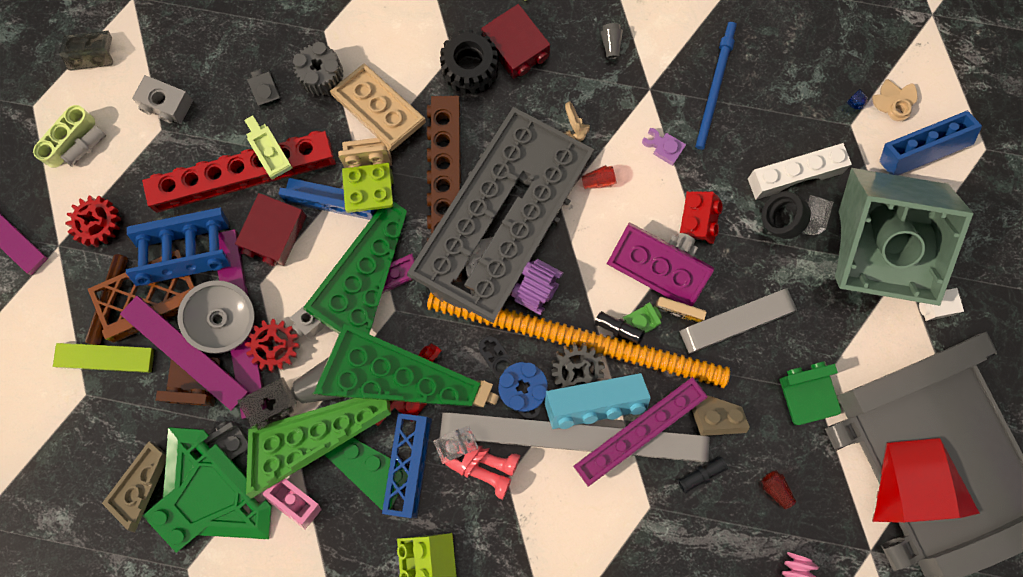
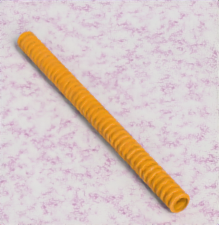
(602, 344)

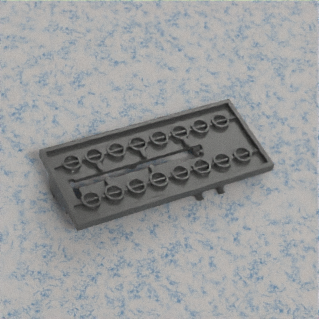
(519, 151)

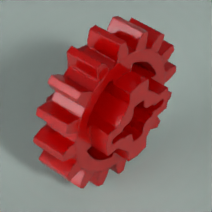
(92, 211)
(272, 335)

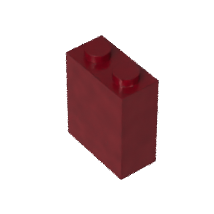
(517, 41)
(270, 230)

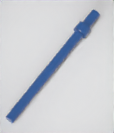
(726, 46)

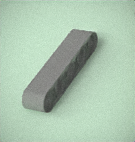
(738, 320)

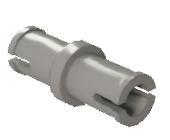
(83, 146)

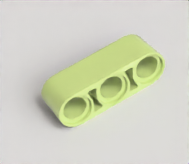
(53, 141)

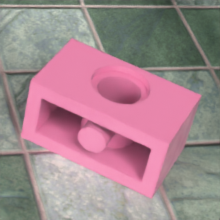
(292, 502)

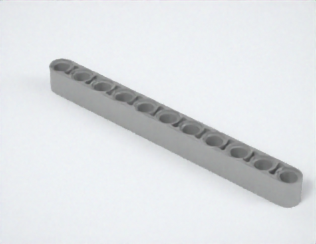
(576, 438)

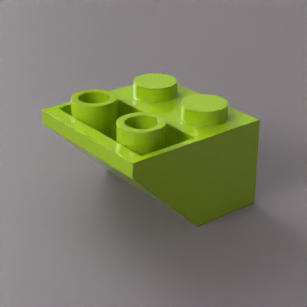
(427, 556)

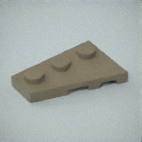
(134, 489)

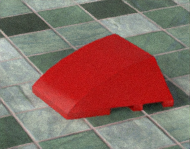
(920, 484)

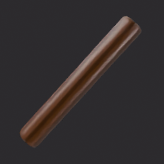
(116, 268)

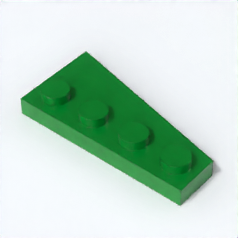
(366, 469)

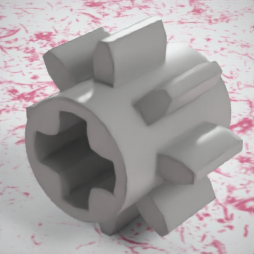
(685, 243)

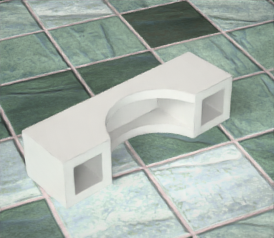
(814, 165)

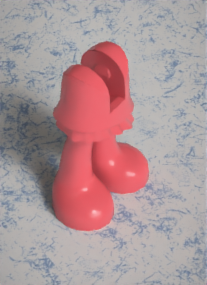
(470, 467)

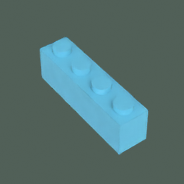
(597, 401)

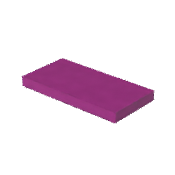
(660, 265)

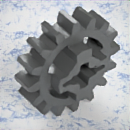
(570, 362)

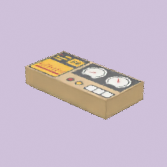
(680, 310)

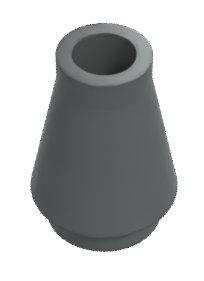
(612, 39)

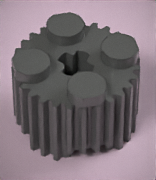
(318, 69)

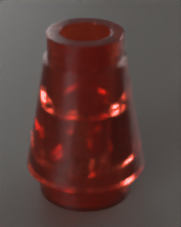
(599, 178)
(778, 489)

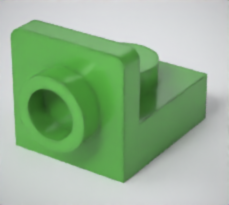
(645, 318)

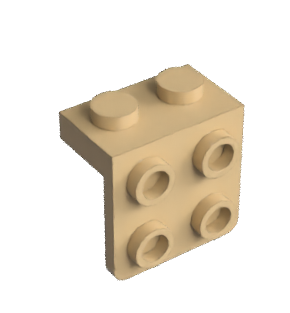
(364, 153)

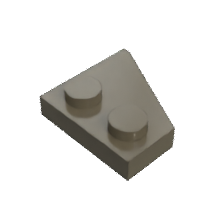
(719, 417)

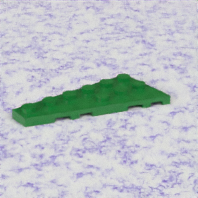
(358, 279)
(381, 371)

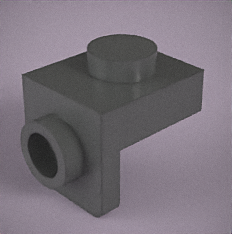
(263, 86)

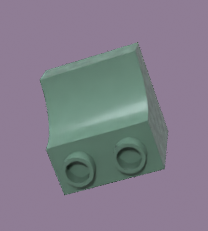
(899, 236)

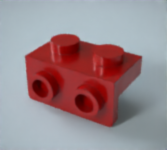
(701, 215)

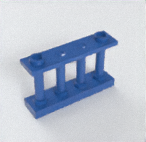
(175, 228)

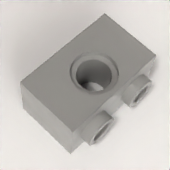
(152, 91)

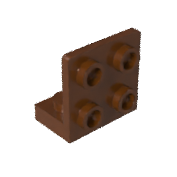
(185, 389)

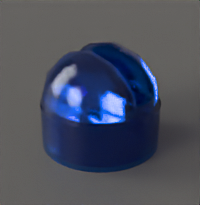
(858, 100)

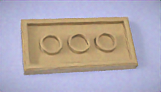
(378, 106)

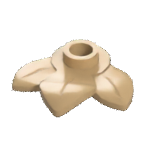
(894, 97)

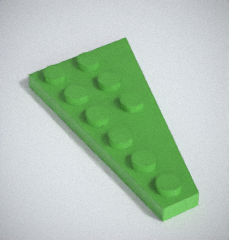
(305, 437)

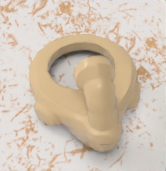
(576, 123)

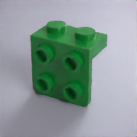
(811, 393)

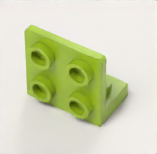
(367, 187)

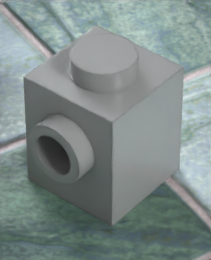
(306, 324)

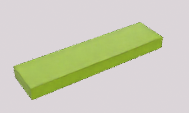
(103, 357)

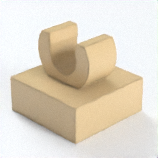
(484, 395)

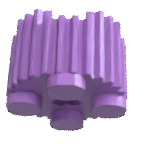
(537, 285)

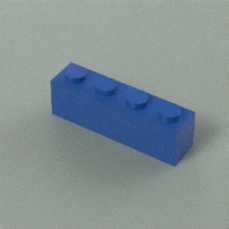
(930, 143)

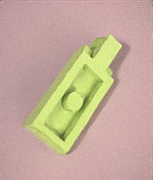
(267, 149)

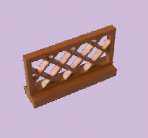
(122, 328)

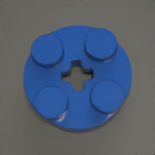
(516, 399)

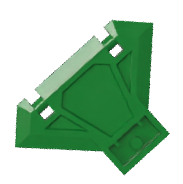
(204, 494)

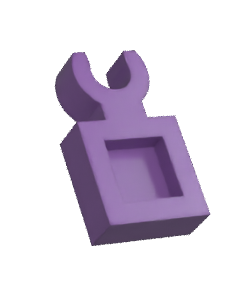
(667, 148)

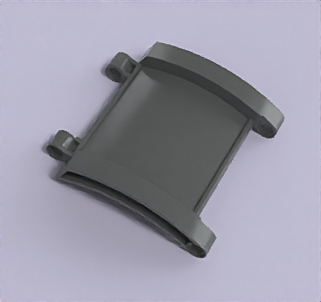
(950, 402)

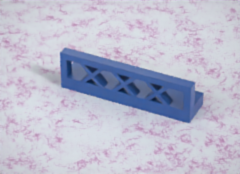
(319, 197)
(416, 467)

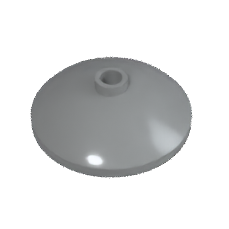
(212, 300)

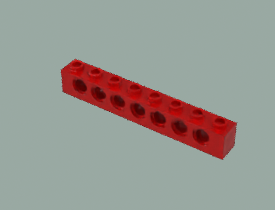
(158, 184)

